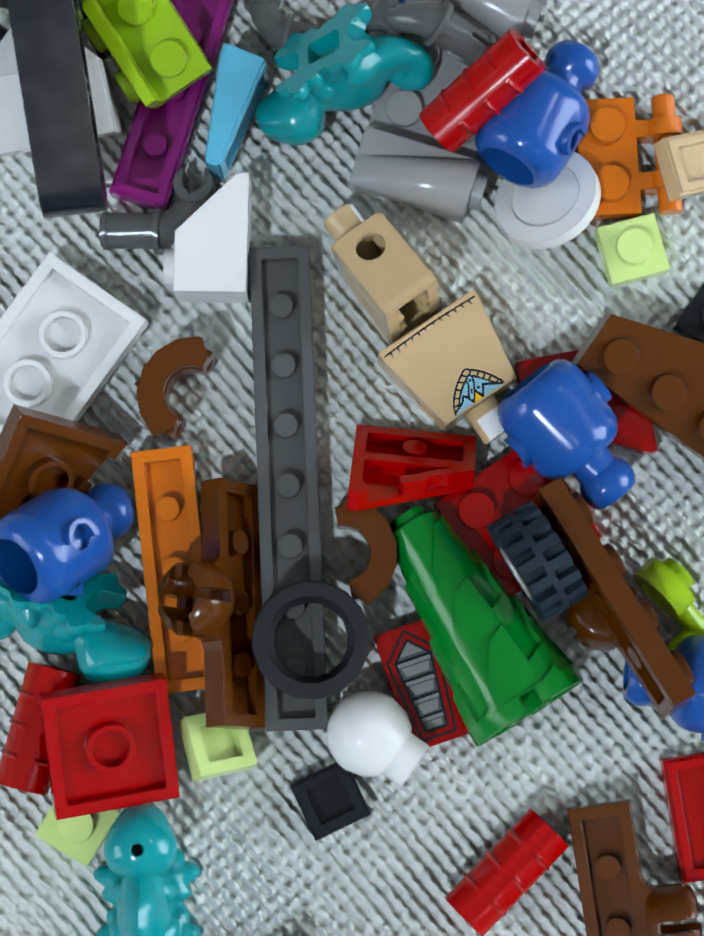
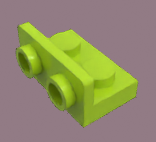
(149, 45)

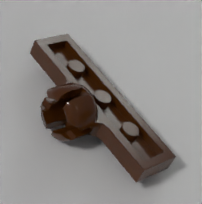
(221, 602)
(612, 611)
(612, 883)

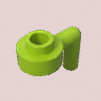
(669, 589)

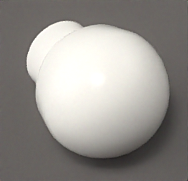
(374, 737)

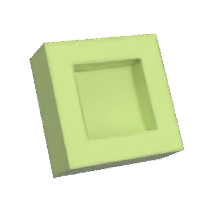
(631, 250)
(215, 750)
(77, 836)

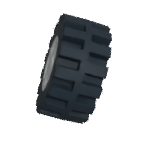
(537, 560)

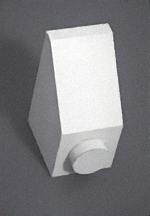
(213, 248)

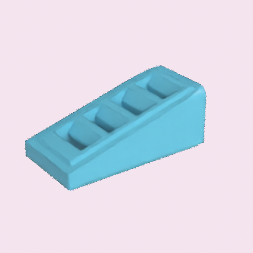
(237, 92)

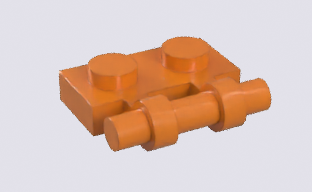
(613, 154)

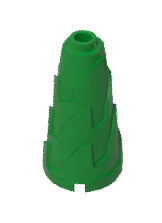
(478, 632)

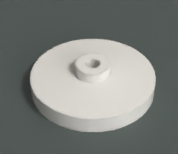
(550, 213)

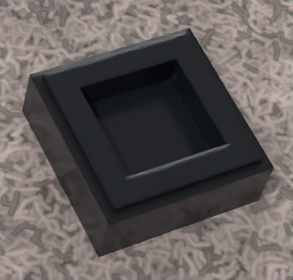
(329, 800)

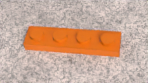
(169, 535)

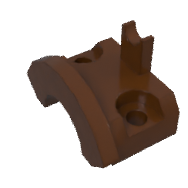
(160, 375)
(382, 547)

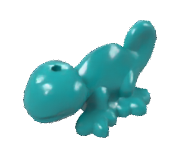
(337, 71)
(70, 625)
(145, 877)

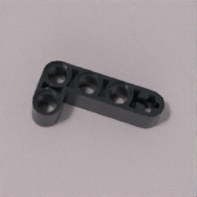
(58, 106)

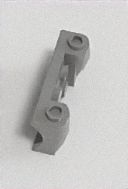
(398, 153)

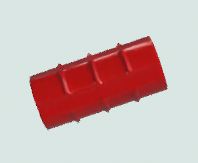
(482, 90)
(24, 754)
(506, 872)

